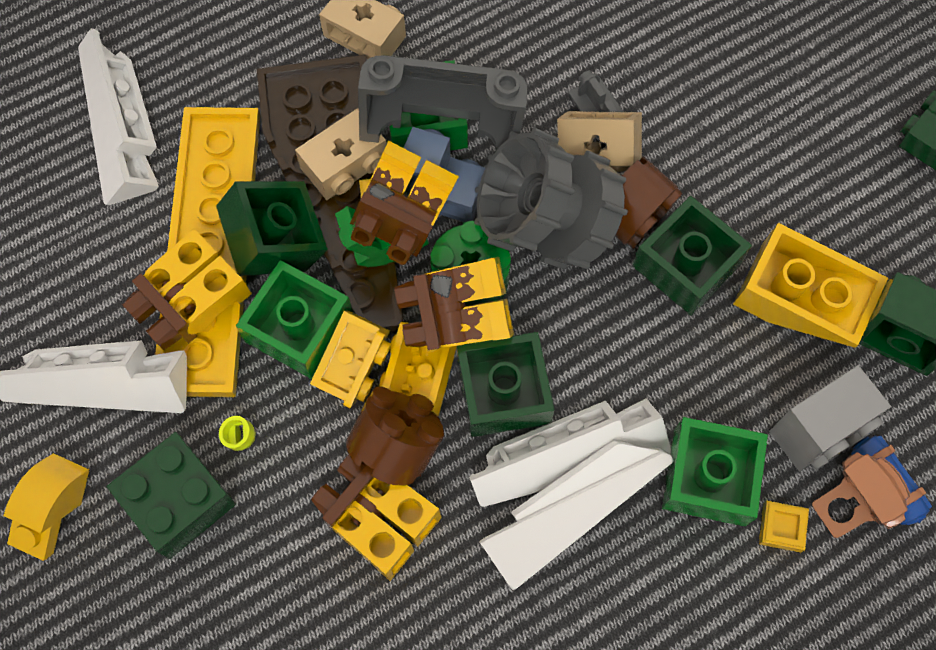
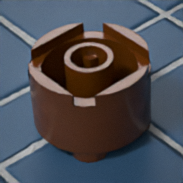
(647, 198)
(395, 436)

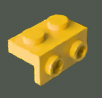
(350, 358)
(418, 370)

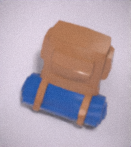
(879, 486)

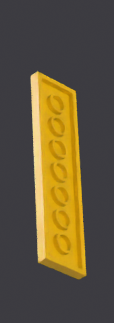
(213, 154)

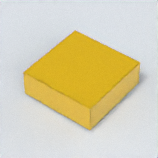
(784, 526)

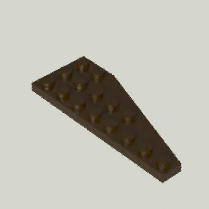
(294, 108)

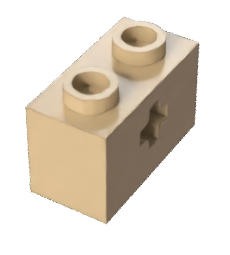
(363, 26)
(618, 129)
(337, 156)

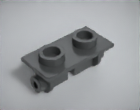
(593, 96)

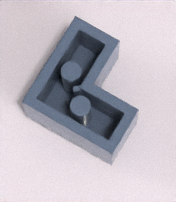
(436, 148)

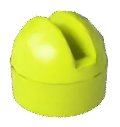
(231, 434)

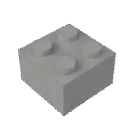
(831, 420)

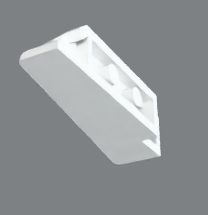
(117, 122)
(100, 377)
(547, 453)
(571, 508)

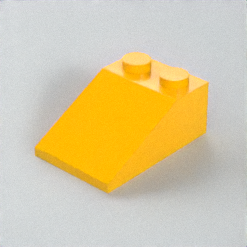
(810, 288)

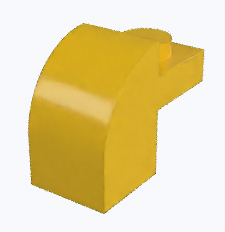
(41, 501)

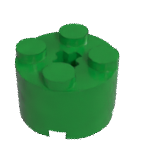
(465, 246)

